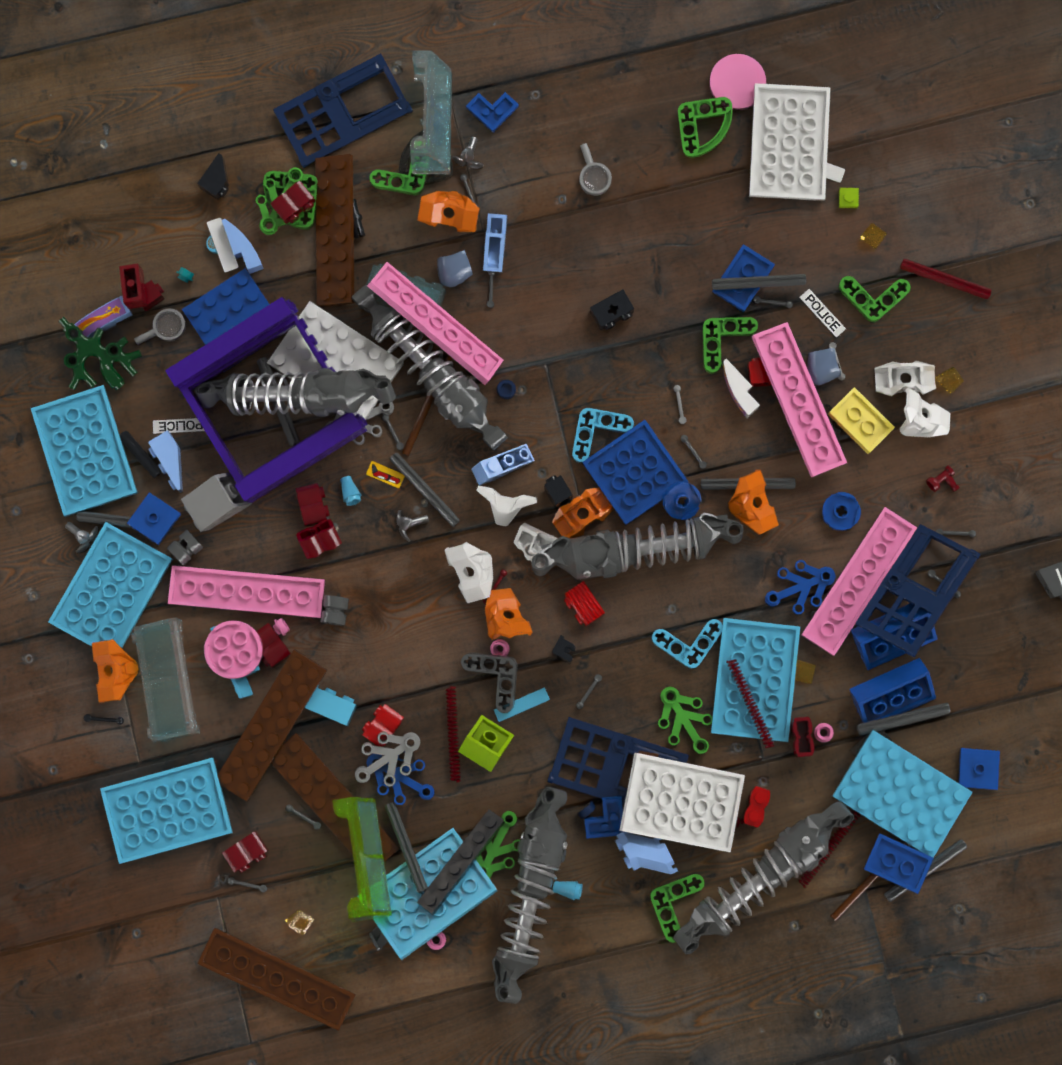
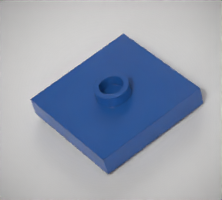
(154, 518)
(979, 768)

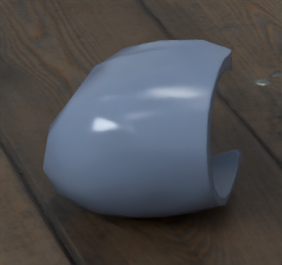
(453, 269)
(823, 366)

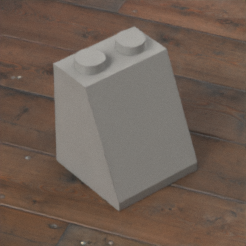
(214, 501)

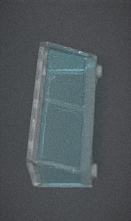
(433, 150)
(165, 680)

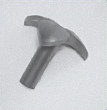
(467, 156)
(405, 522)
(82, 536)

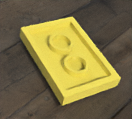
(861, 420)

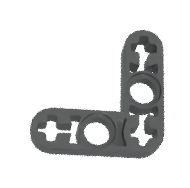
(503, 674)

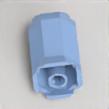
(645, 853)

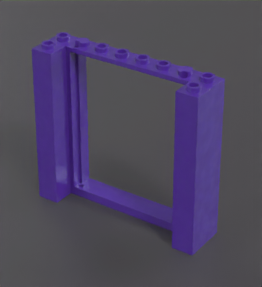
(232, 348)

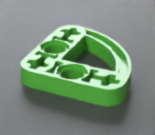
(694, 106)
(313, 190)

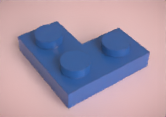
(492, 115)
(609, 823)

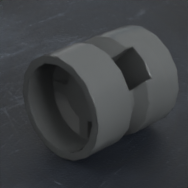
(183, 554)
(334, 610)

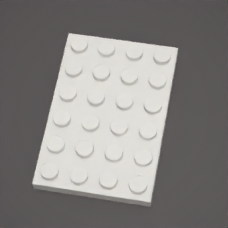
(789, 142)
(341, 345)
(682, 802)

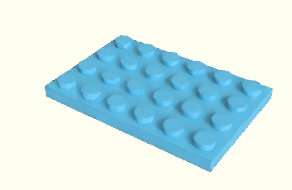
(84, 450)
(110, 588)
(768, 663)
(902, 794)
(166, 810)
(412, 924)

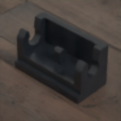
(561, 647)

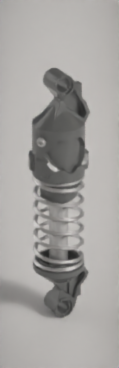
(315, 392)
(613, 553)

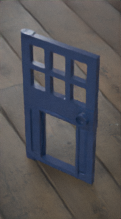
(333, 105)
(914, 593)
(614, 763)

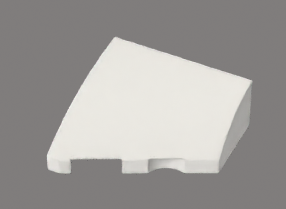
(530, 540)

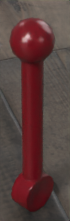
(503, 573)

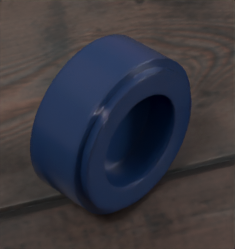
(506, 389)
(586, 810)

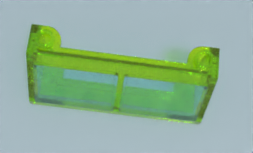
(368, 858)

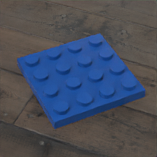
(225, 307)
(634, 471)

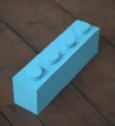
(332, 706)

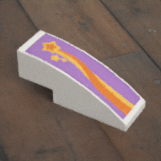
(739, 389)

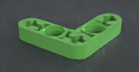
(405, 187)
(870, 303)
(721, 331)
(669, 897)

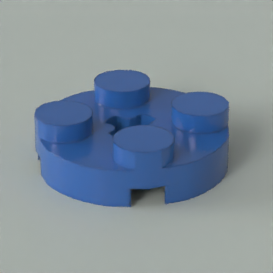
(671, 498)
(850, 505)

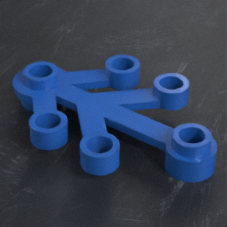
(803, 585)
(402, 778)

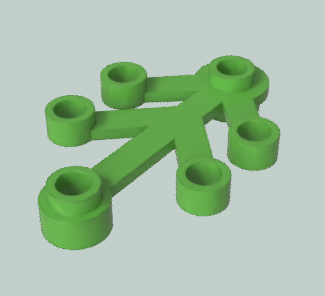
(272, 218)
(682, 717)
(495, 850)

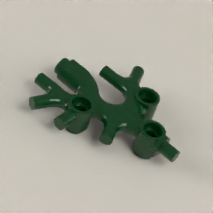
(92, 347)

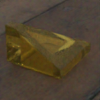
(873, 235)
(949, 379)
(804, 672)
(299, 921)

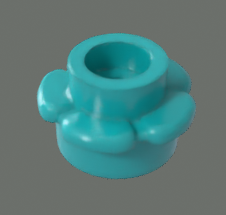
(185, 275)

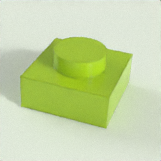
(848, 197)

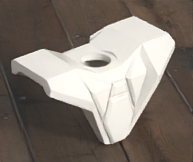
(889, 383)
(917, 425)
(505, 507)
(480, 584)

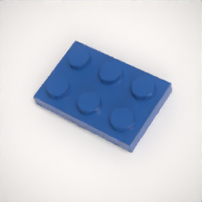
(745, 264)
(898, 863)

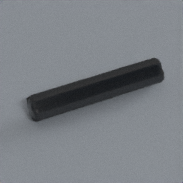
(140, 454)

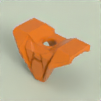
(433, 205)
(741, 504)
(570, 524)
(498, 625)
(113, 685)

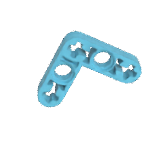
(596, 423)
(686, 650)

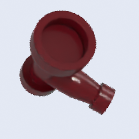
(934, 483)

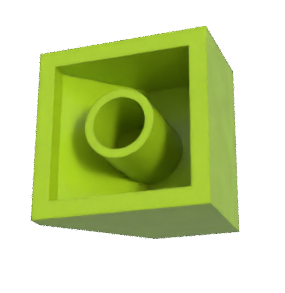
(486, 743)

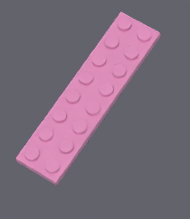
(435, 323)
(799, 399)
(859, 581)
(246, 591)

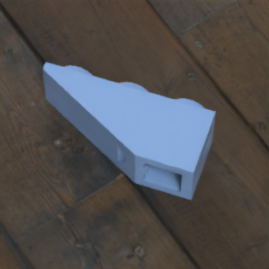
(169, 455)
(502, 464)

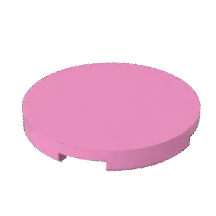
(735, 79)
(233, 649)

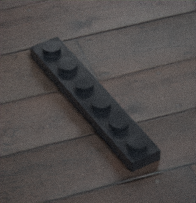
(461, 862)

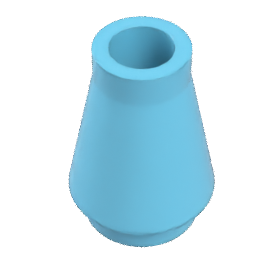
(349, 491)
(569, 889)

